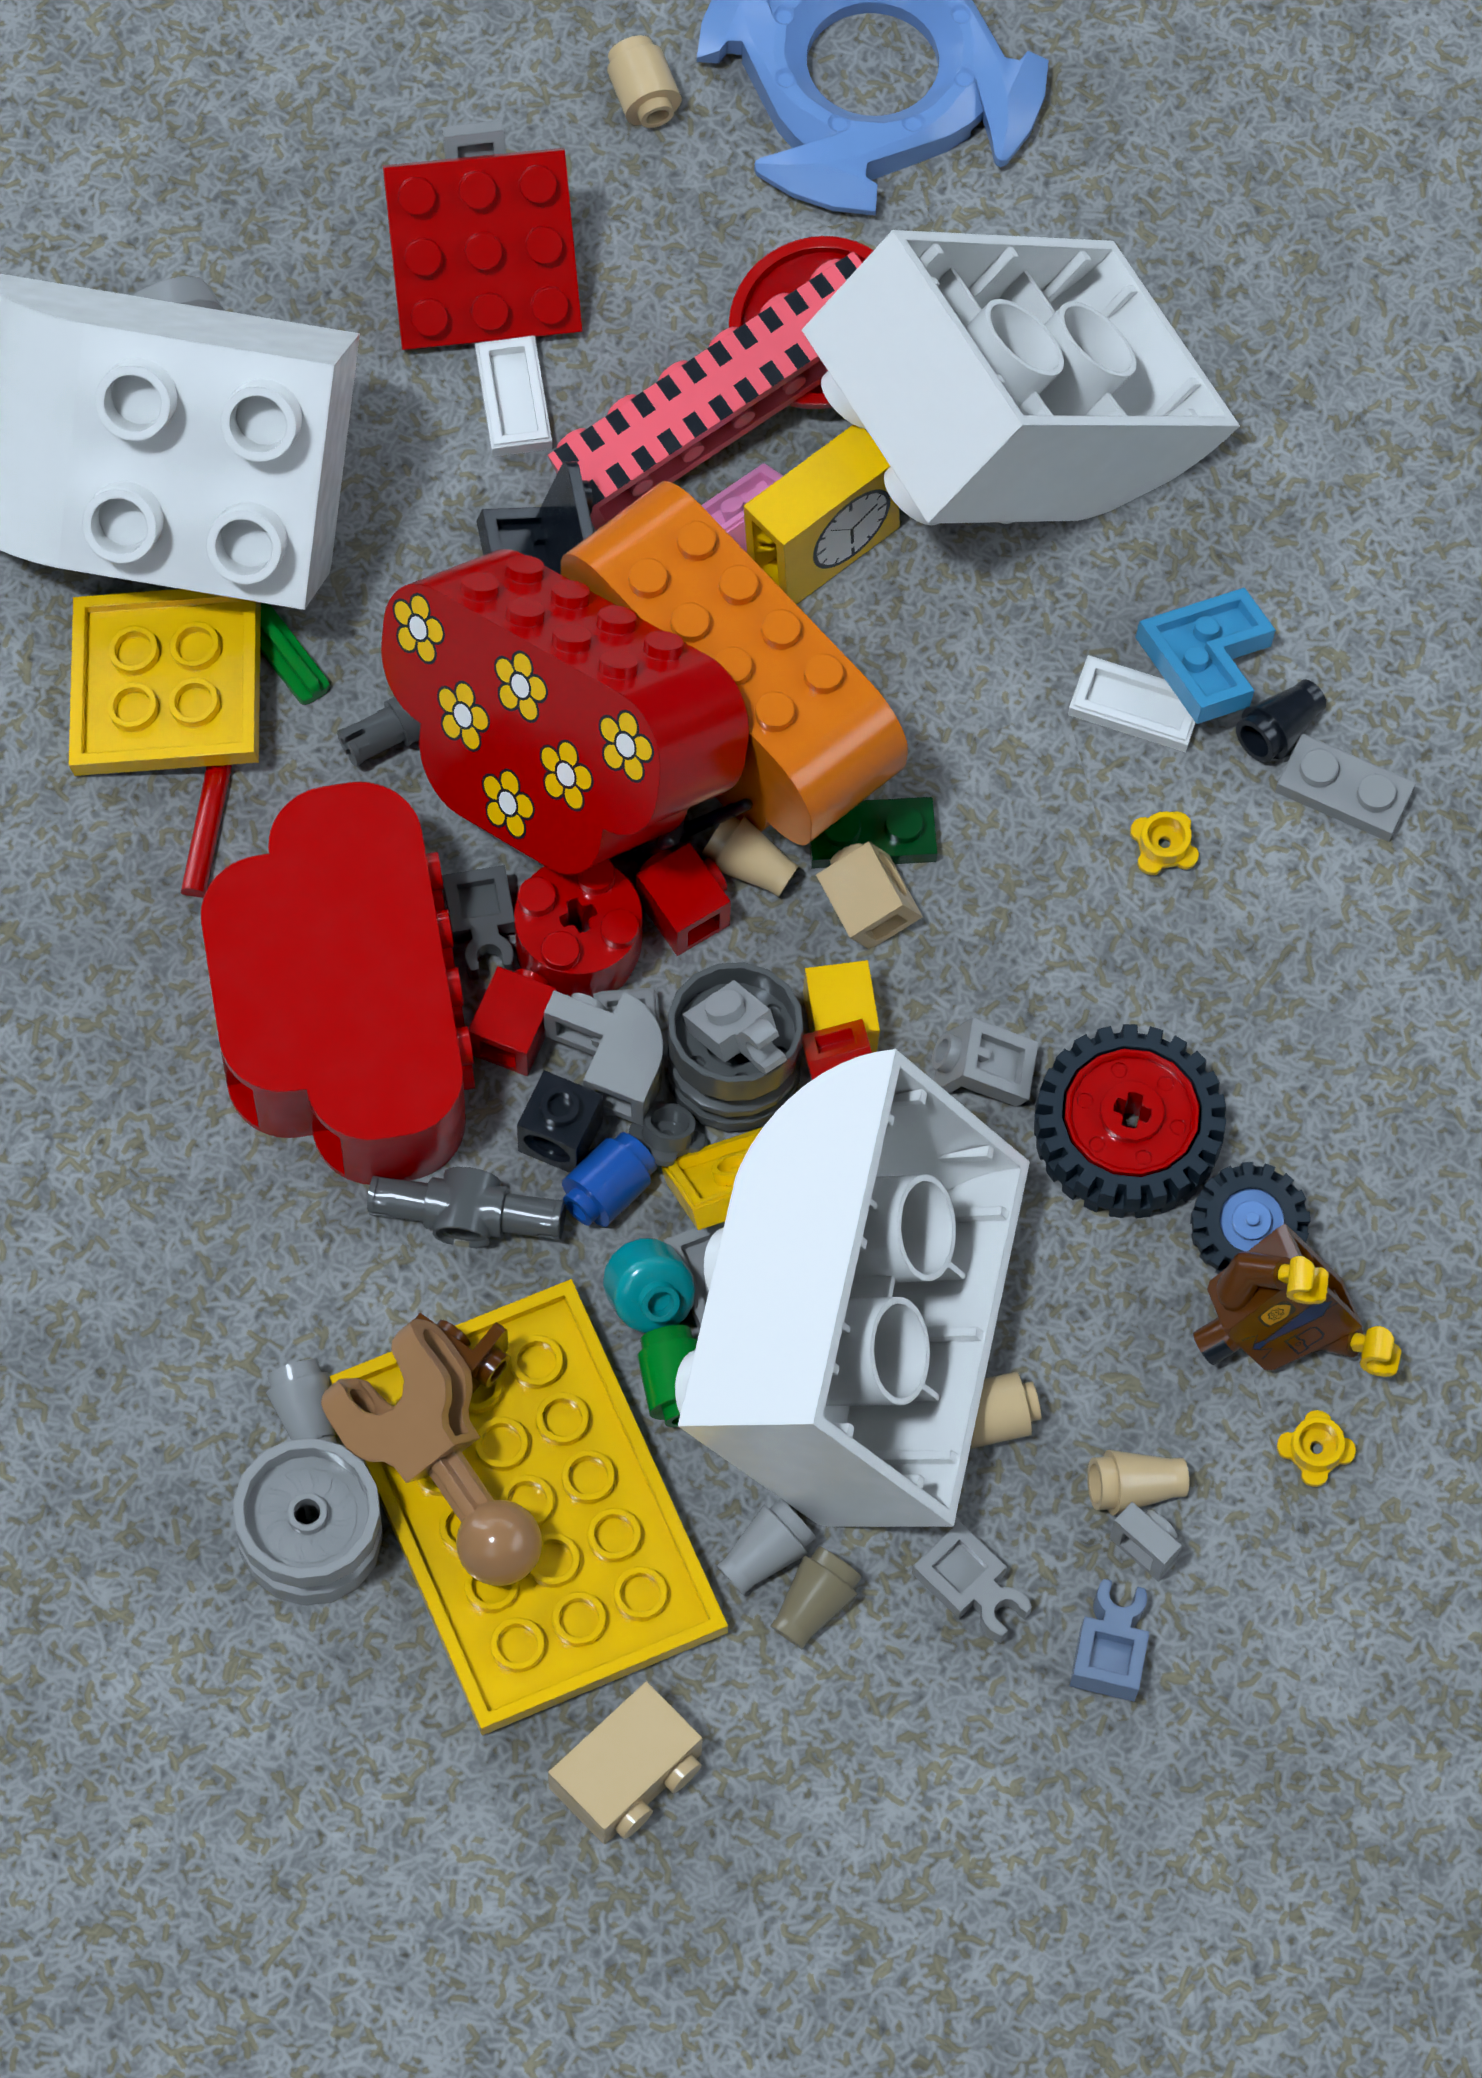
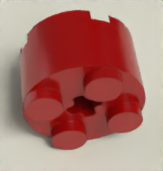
(597, 902)

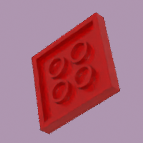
(482, 248)

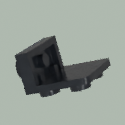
(544, 530)

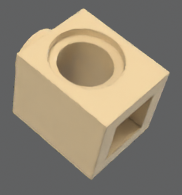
(868, 894)

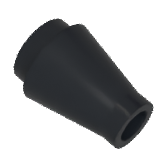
(1277, 722)

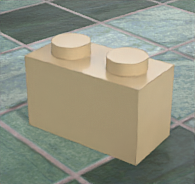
(627, 1765)

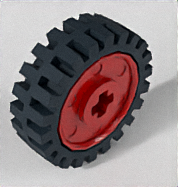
(1118, 1165)

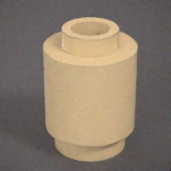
(643, 82)
(1005, 1410)

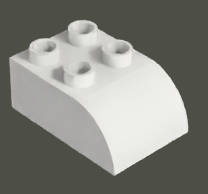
(1013, 377)
(171, 441)
(856, 1298)

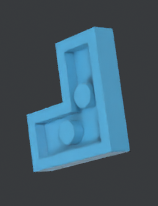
(1197, 647)

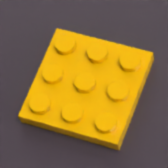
(163, 681)

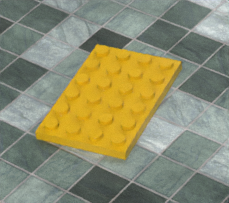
(614, 1559)

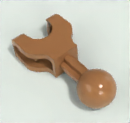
(426, 1438)

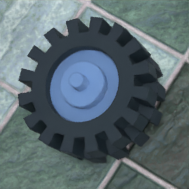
(1244, 1208)

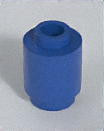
(608, 1180)

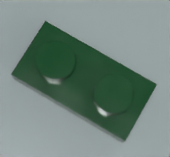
(896, 826)

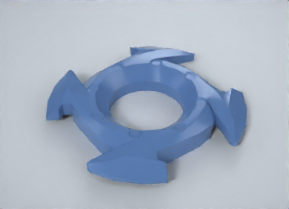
(841, 151)

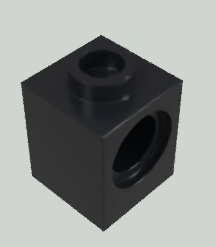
(559, 1122)

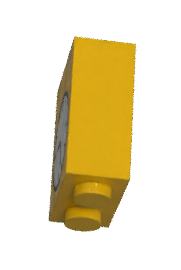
(821, 514)

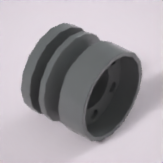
(732, 1092)

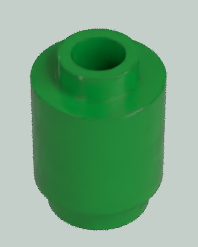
(659, 1363)

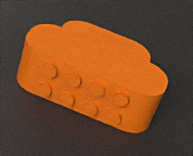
(815, 721)

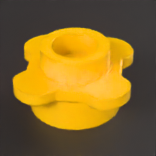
(1164, 825)
(1318, 1429)

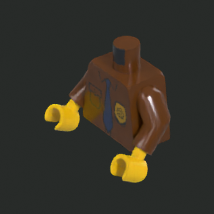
(1287, 1304)

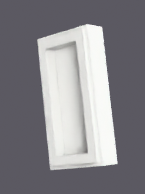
(513, 396)
(1131, 704)

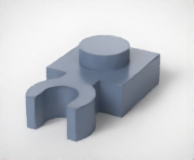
(1108, 1648)

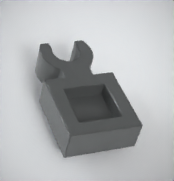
(481, 911)

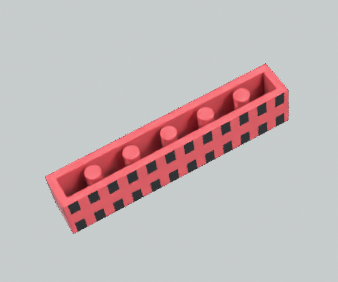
(705, 400)

